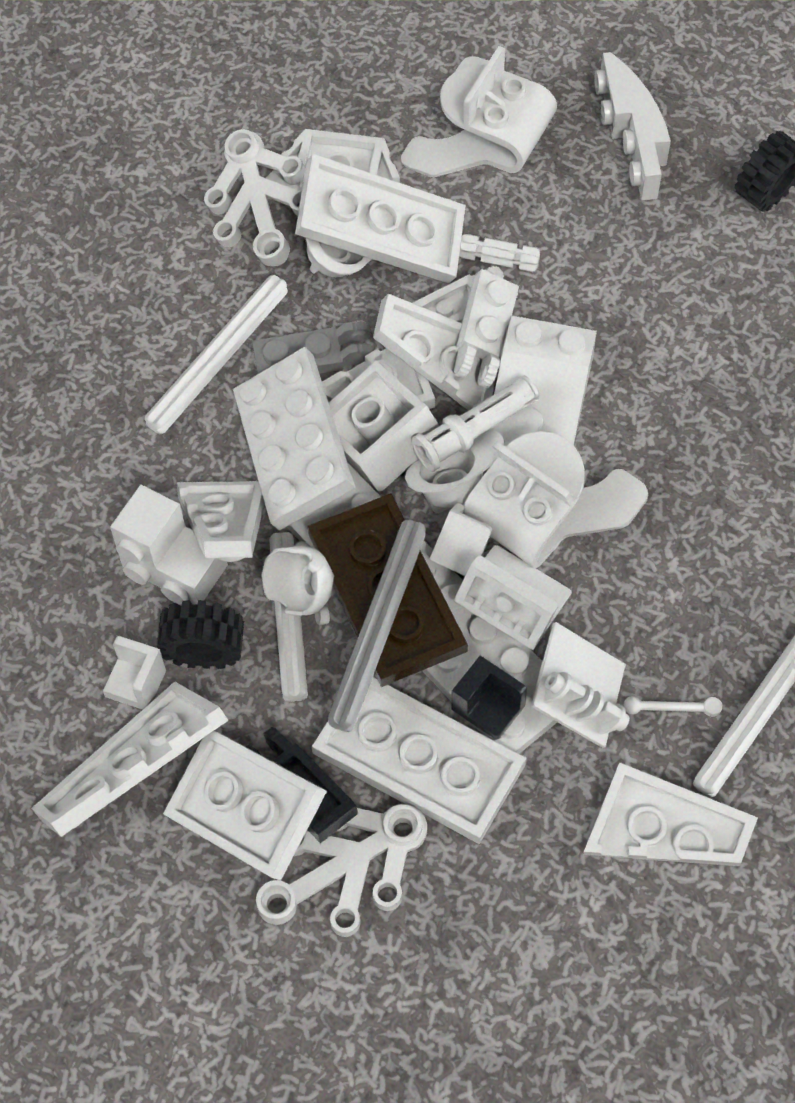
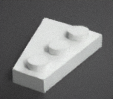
(429, 346)

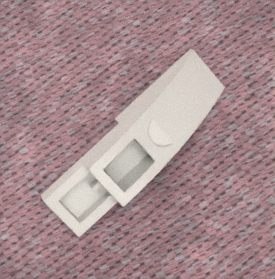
(637, 120)

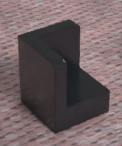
(488, 697)

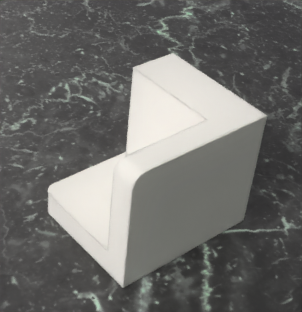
(460, 541)
(135, 673)

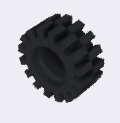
(768, 172)
(200, 635)

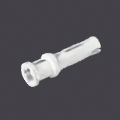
(459, 431)

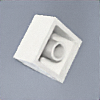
(377, 423)

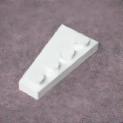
(137, 750)

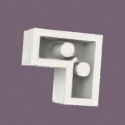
(162, 550)

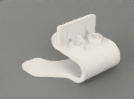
(499, 119)
(537, 492)

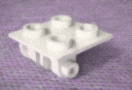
(580, 686)

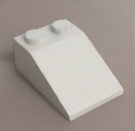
(558, 364)

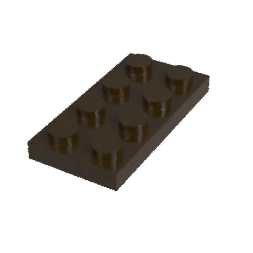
(357, 552)

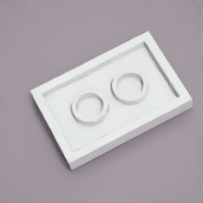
(245, 804)

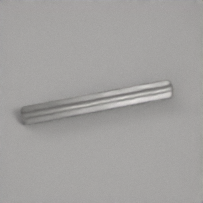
(376, 626)

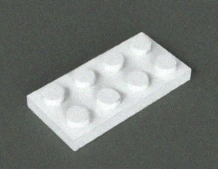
(380, 219)
(293, 439)
(424, 760)

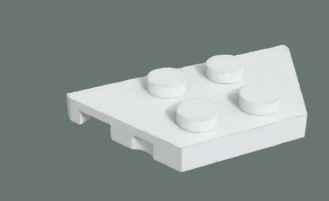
(357, 151)

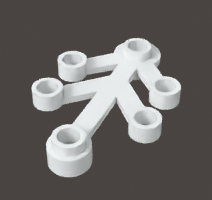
(254, 194)
(352, 860)

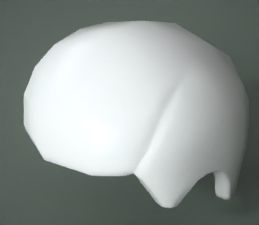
(297, 579)

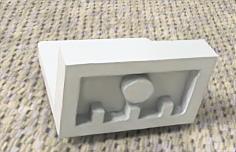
(512, 595)

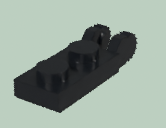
(336, 805)

